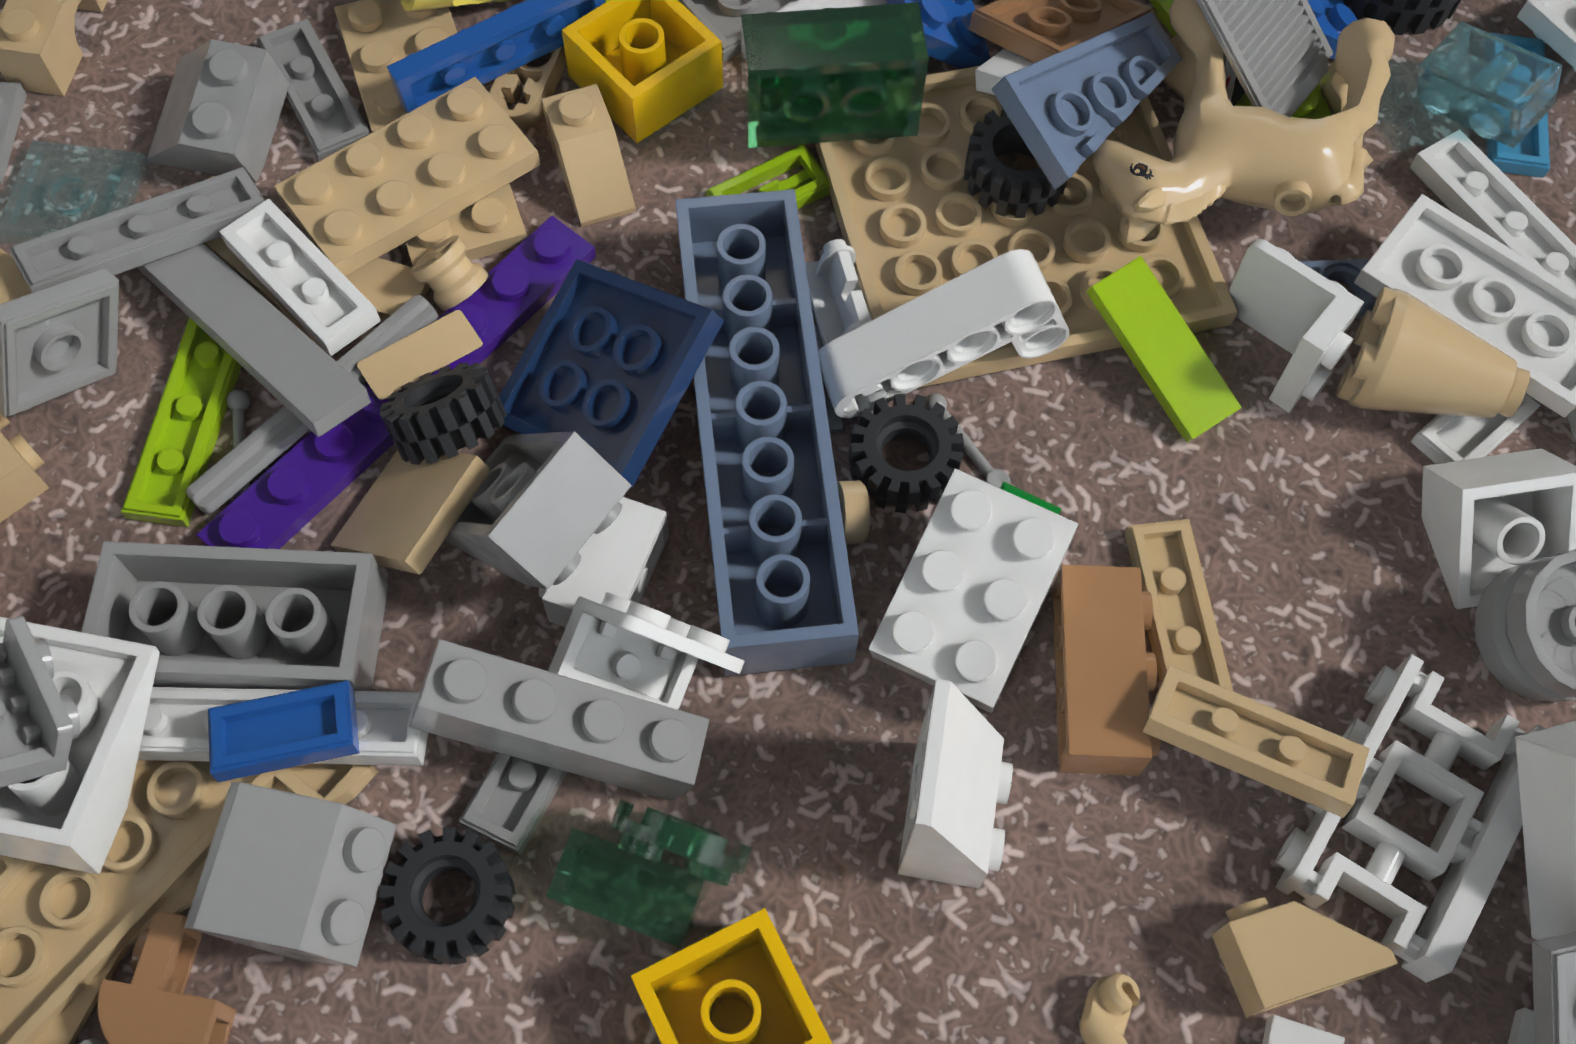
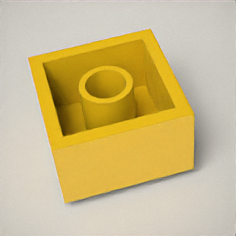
(646, 59)
(730, 991)

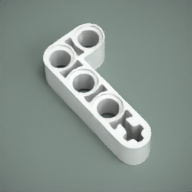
(942, 332)

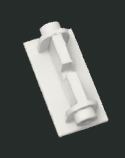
(836, 292)

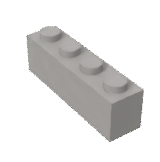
(559, 722)

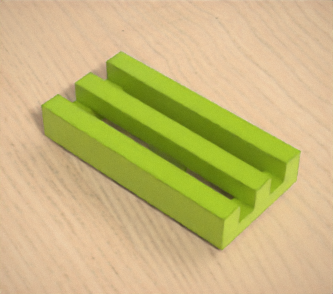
(812, 178)

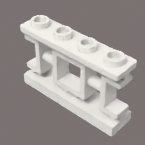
(1471, 844)

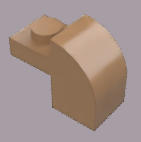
(154, 1003)

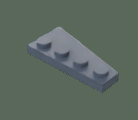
(1084, 92)

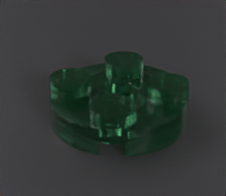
(701, 846)

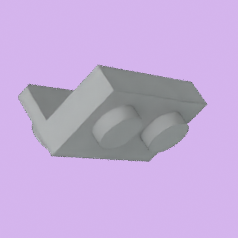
(33, 716)

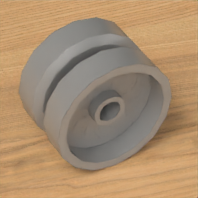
(1530, 628)

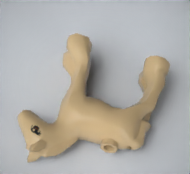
(1249, 150)

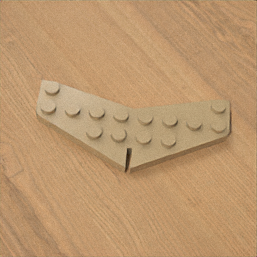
(73, 926)

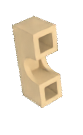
(41, 43)

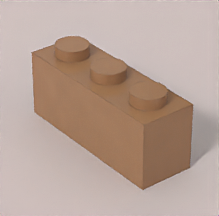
(1102, 670)

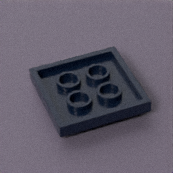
(609, 365)

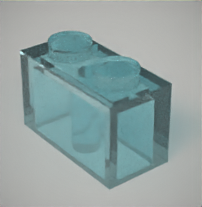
(1488, 84)

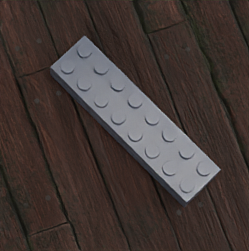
(766, 438)

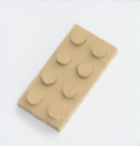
(407, 176)

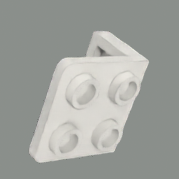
(1297, 313)
(636, 650)

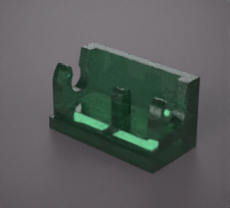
(628, 888)

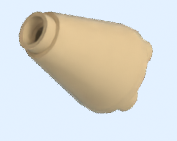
(1428, 364)

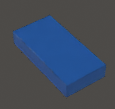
(282, 731)

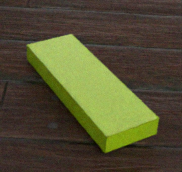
(1163, 349)

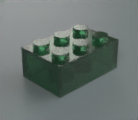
(833, 74)

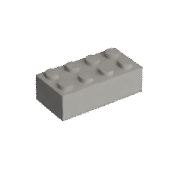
(243, 613)

